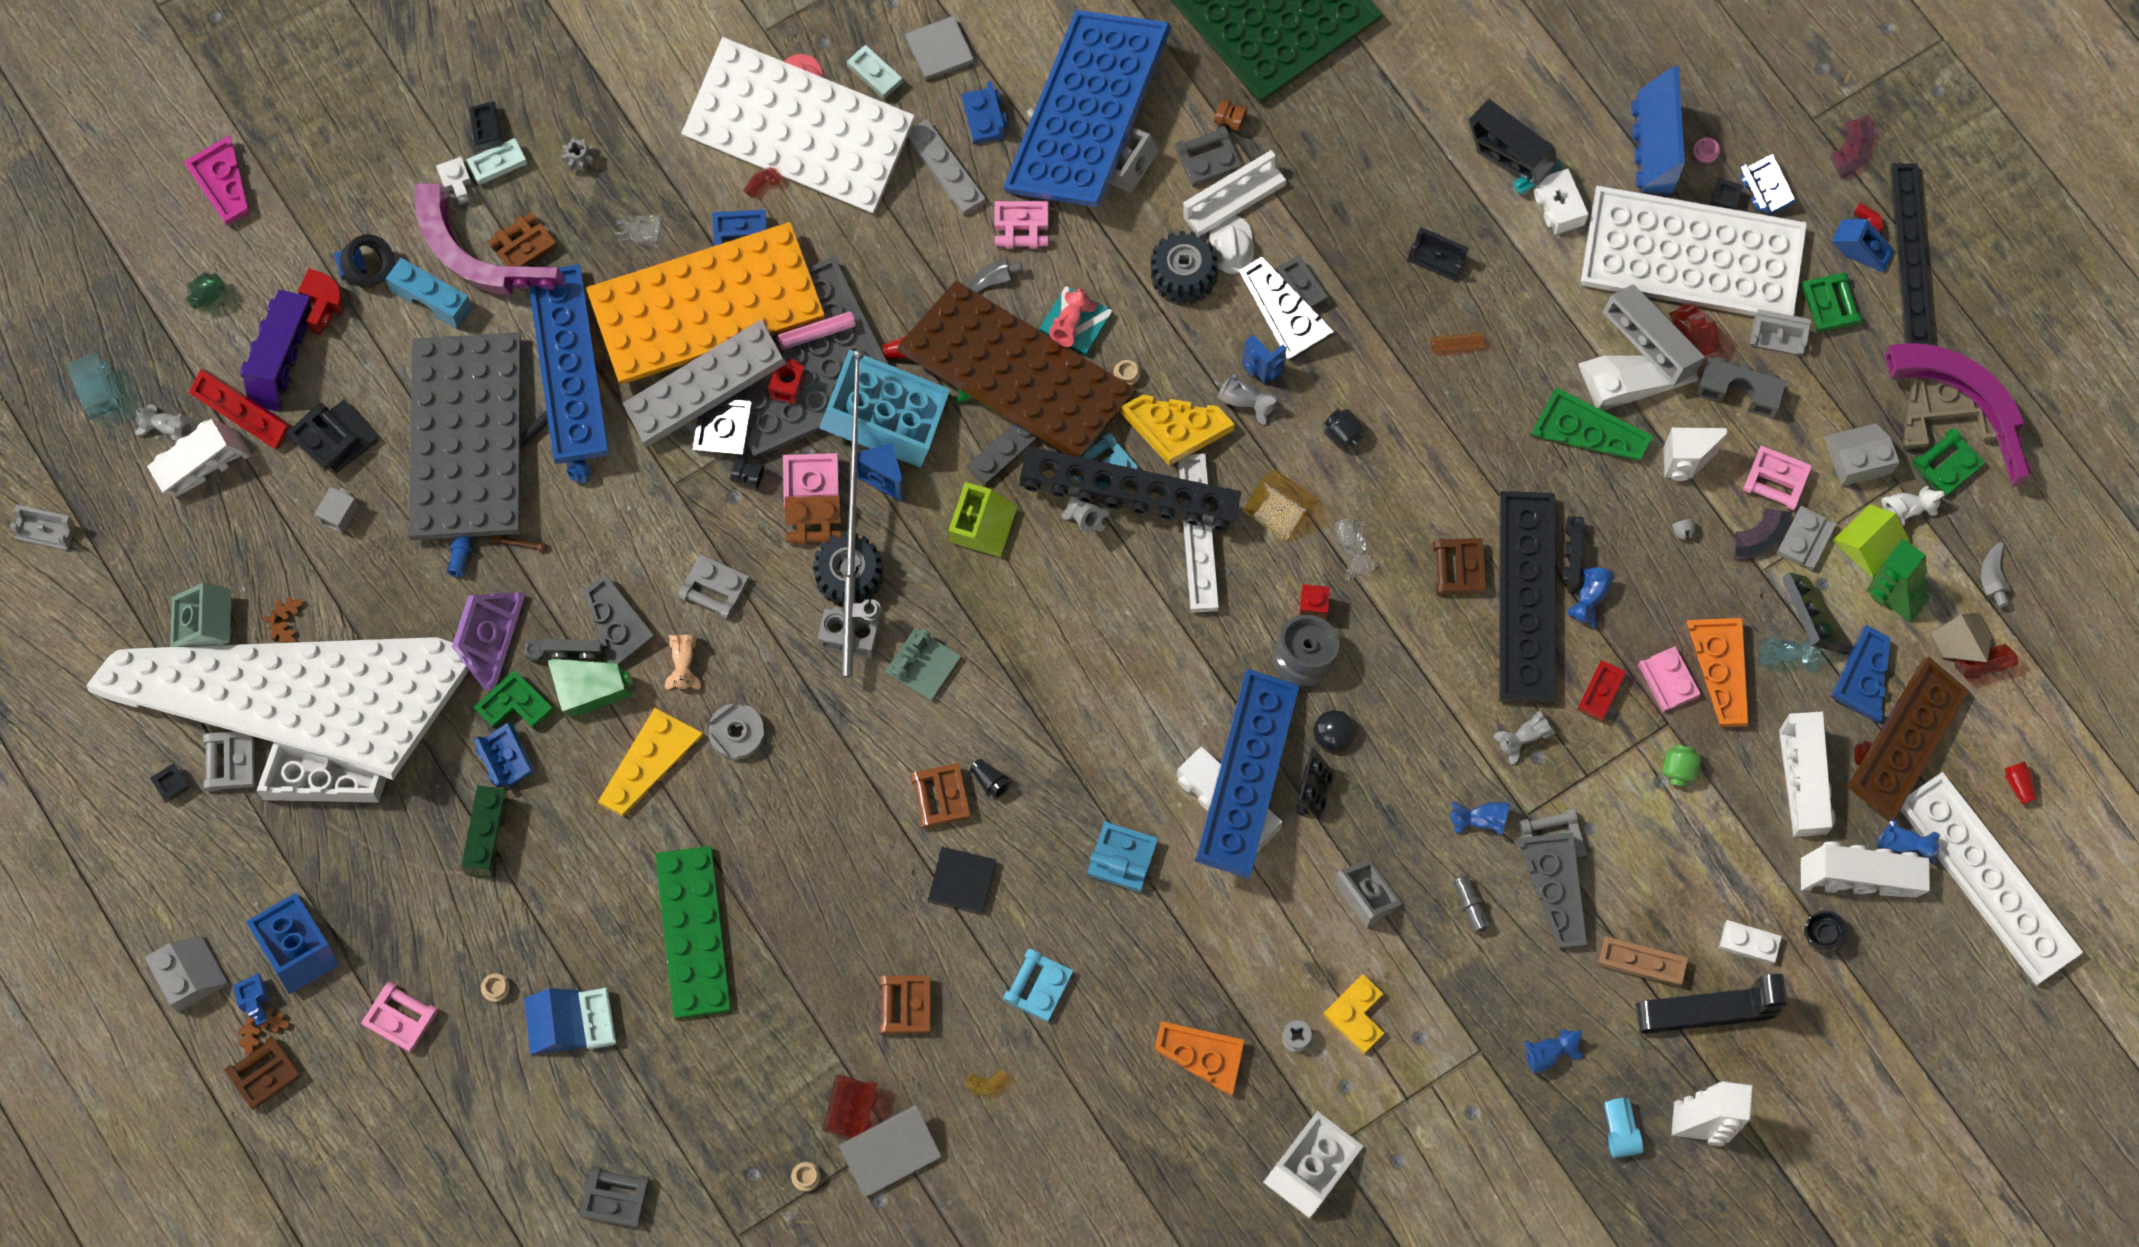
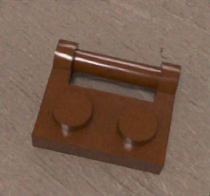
(1469, 566)
(266, 1080)

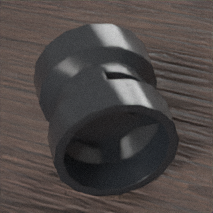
(747, 472)

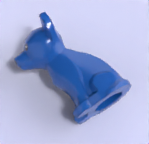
(1594, 589)
(1486, 815)
(1904, 841)
(1549, 1051)

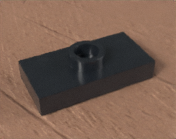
(485, 126)

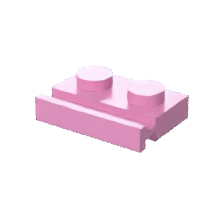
(1669, 679)

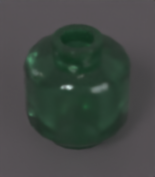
(206, 291)

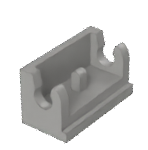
(1779, 332)
(42, 528)

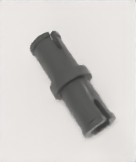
(1471, 904)

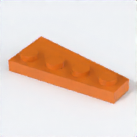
(1722, 663)

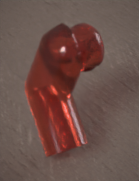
(759, 178)

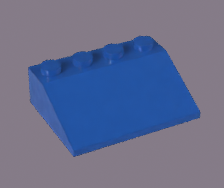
(1658, 135)

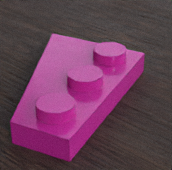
(220, 179)

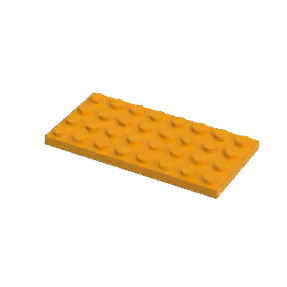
(703, 299)

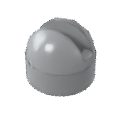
(1684, 527)

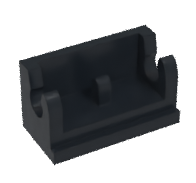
(1438, 254)

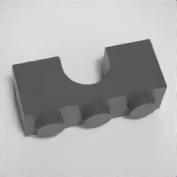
(1763, 389)

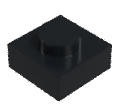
(1726, 194)
(169, 783)

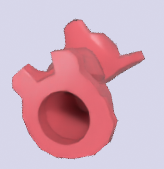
(1064, 327)

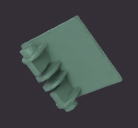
(923, 663)

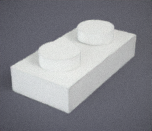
(1749, 942)

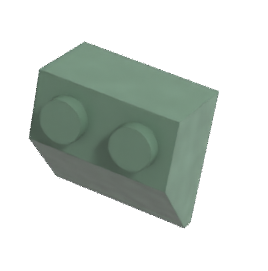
(201, 616)

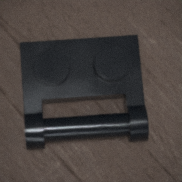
(316, 442)

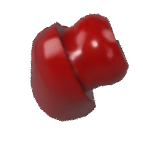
(1865, 212)

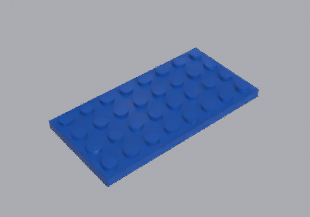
(1087, 108)

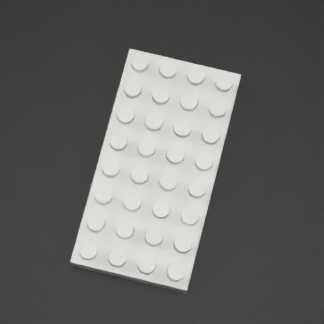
(798, 125)
(1693, 253)

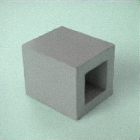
(336, 510)

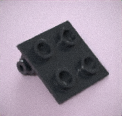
(1316, 779)

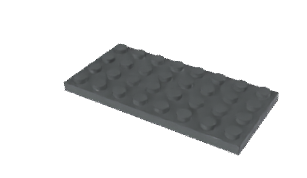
(465, 436)

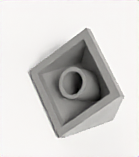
(1367, 892)

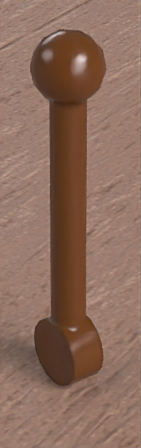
(541, 547)

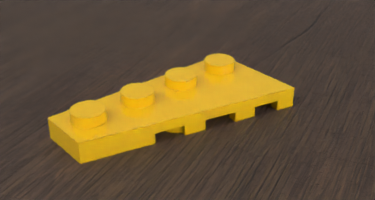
(652, 754)

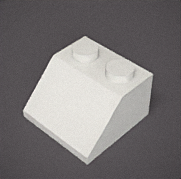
(1690, 450)

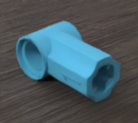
(1623, 1136)

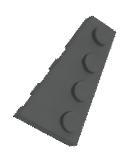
(1556, 880)

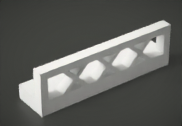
(1233, 194)

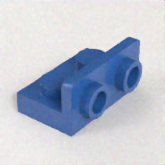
(983, 114)

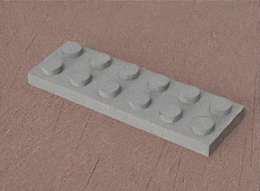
(704, 383)

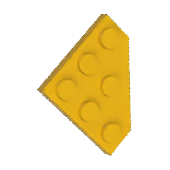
(1175, 426)

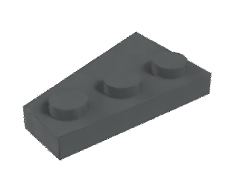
(617, 623)

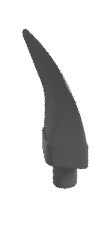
(995, 273)

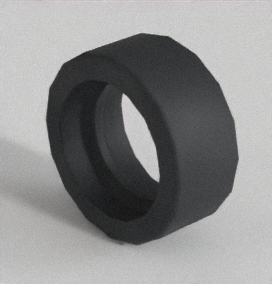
(380, 246)

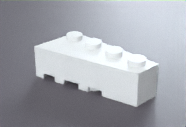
(1807, 774)

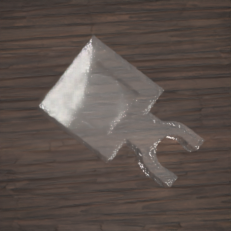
(643, 230)

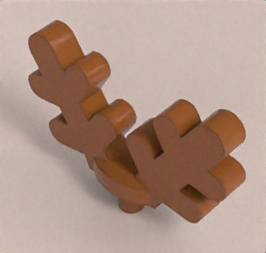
(281, 611)
(249, 1029)

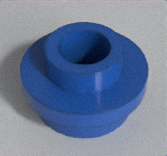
(578, 471)

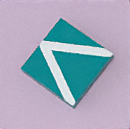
(1087, 329)

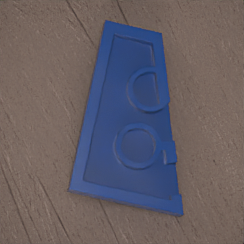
(1864, 675)

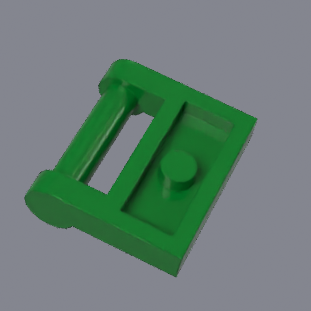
(1824, 305)
(1953, 470)

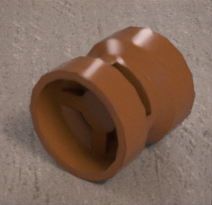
(1225, 116)

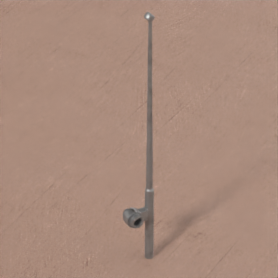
(851, 609)

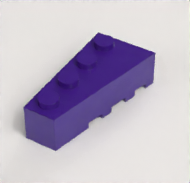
(276, 348)

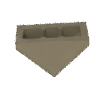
(1963, 638)

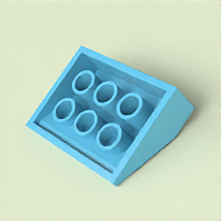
(891, 408)

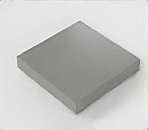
(939, 48)

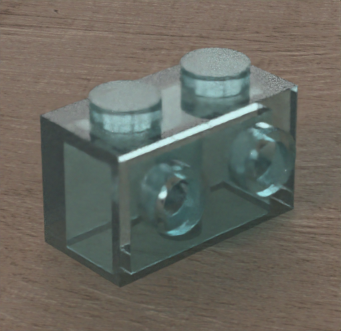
(93, 385)

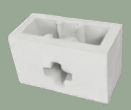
(1561, 202)

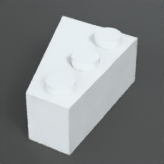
(196, 456)

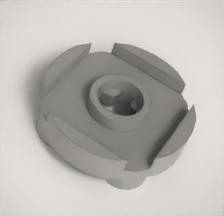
(739, 716)

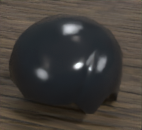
(1334, 731)
(1825, 931)

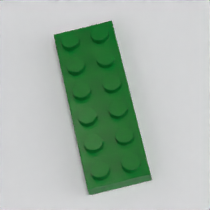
(692, 932)

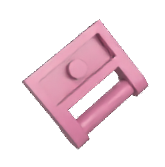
(1778, 469)
(395, 1025)

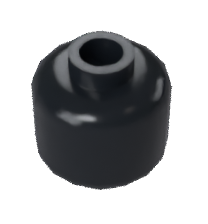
(1343, 428)

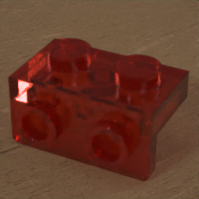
(850, 1107)

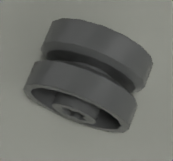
(1305, 650)

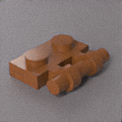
(525, 249)
(812, 510)

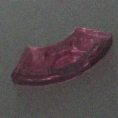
(1856, 147)

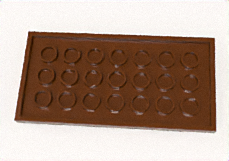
(1016, 370)

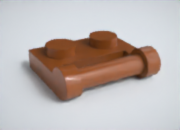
(949, 793)
(914, 1007)

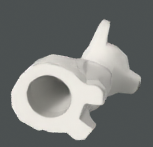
(1910, 505)

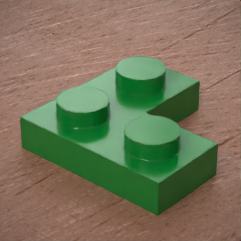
(511, 696)

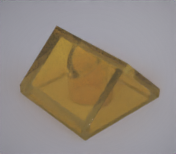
(1280, 504)

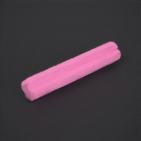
(816, 330)

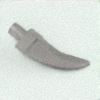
(1993, 578)

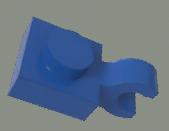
(250, 995)

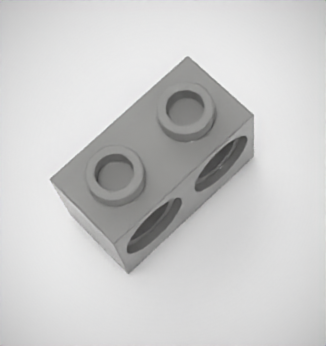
(834, 641)

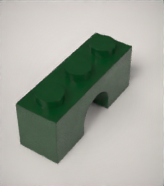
(481, 842)

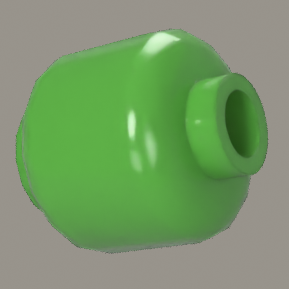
(1681, 765)

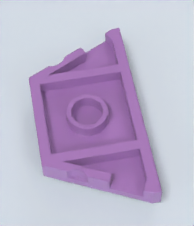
(486, 634)

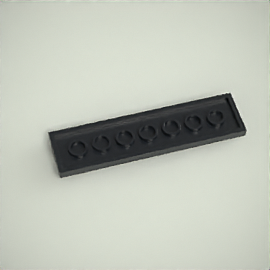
(1527, 597)

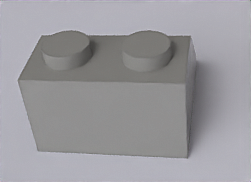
(1861, 454)
(186, 971)

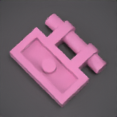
(1021, 216)

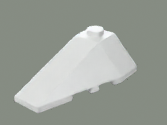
(1624, 380)

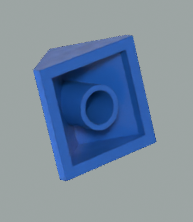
(881, 470)
(554, 1021)

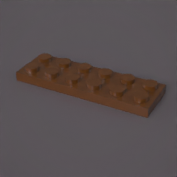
(1908, 738)

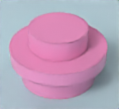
(1706, 150)

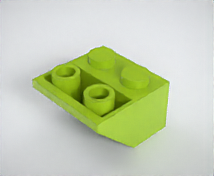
(982, 520)

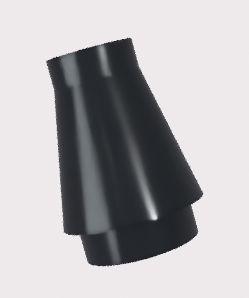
(992, 780)

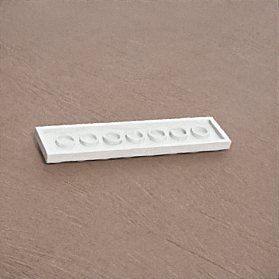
(1991, 879)

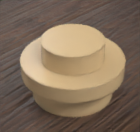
(1127, 371)
(495, 987)
(805, 1176)

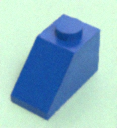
(1863, 243)

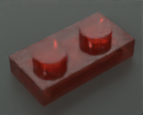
(1999, 659)

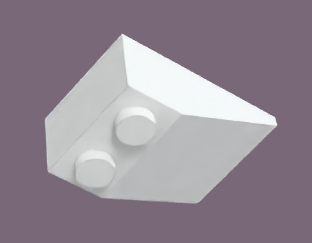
(1313, 1164)

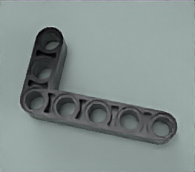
(1759, 1003)

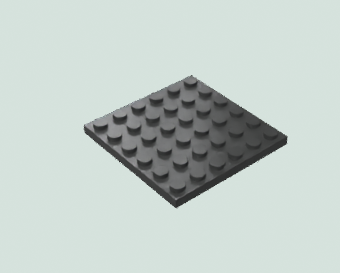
(783, 423)

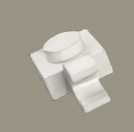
(455, 178)

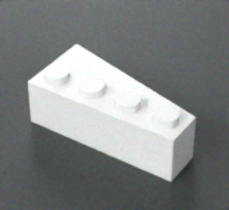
(308, 776)
(1865, 871)
(1714, 1113)

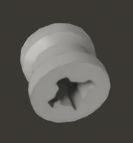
(1293, 1041)

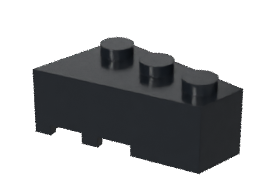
(1511, 143)

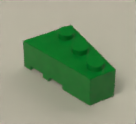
(1902, 582)

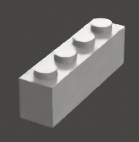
(1653, 334)

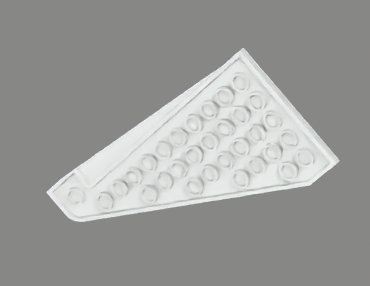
(325, 697)

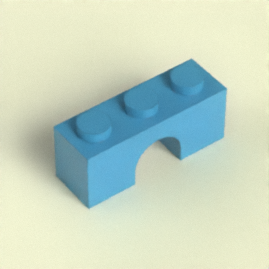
(416, 284)

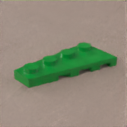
(1588, 427)

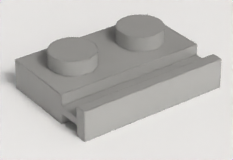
(1806, 538)

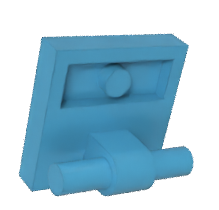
(1122, 857)

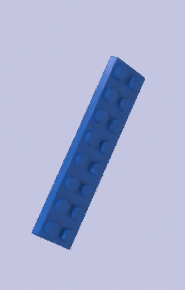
(569, 369)
(1247, 774)

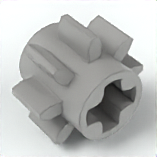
(577, 147)

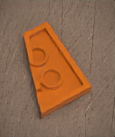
(1202, 1053)

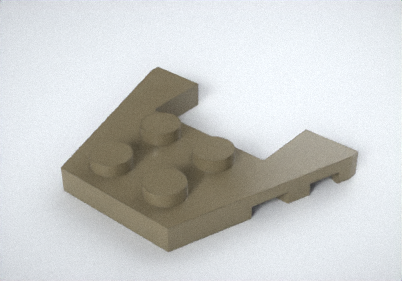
(1938, 401)

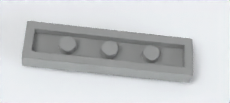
(945, 167)

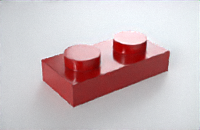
(1601, 690)

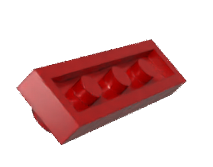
(239, 408)

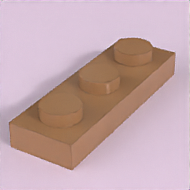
(1642, 961)

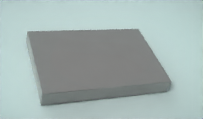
(889, 1151)

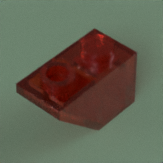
(1697, 328)

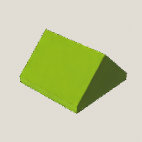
(1871, 538)

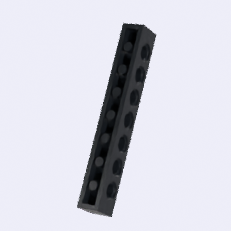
(1121, 477)

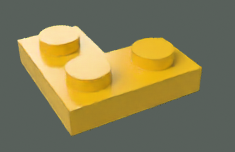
(1349, 1016)

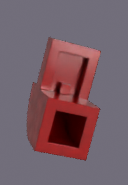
(324, 297)

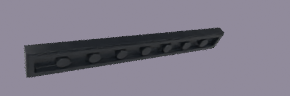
(1911, 253)

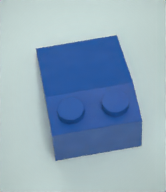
(292, 943)

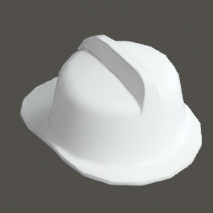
(1233, 244)

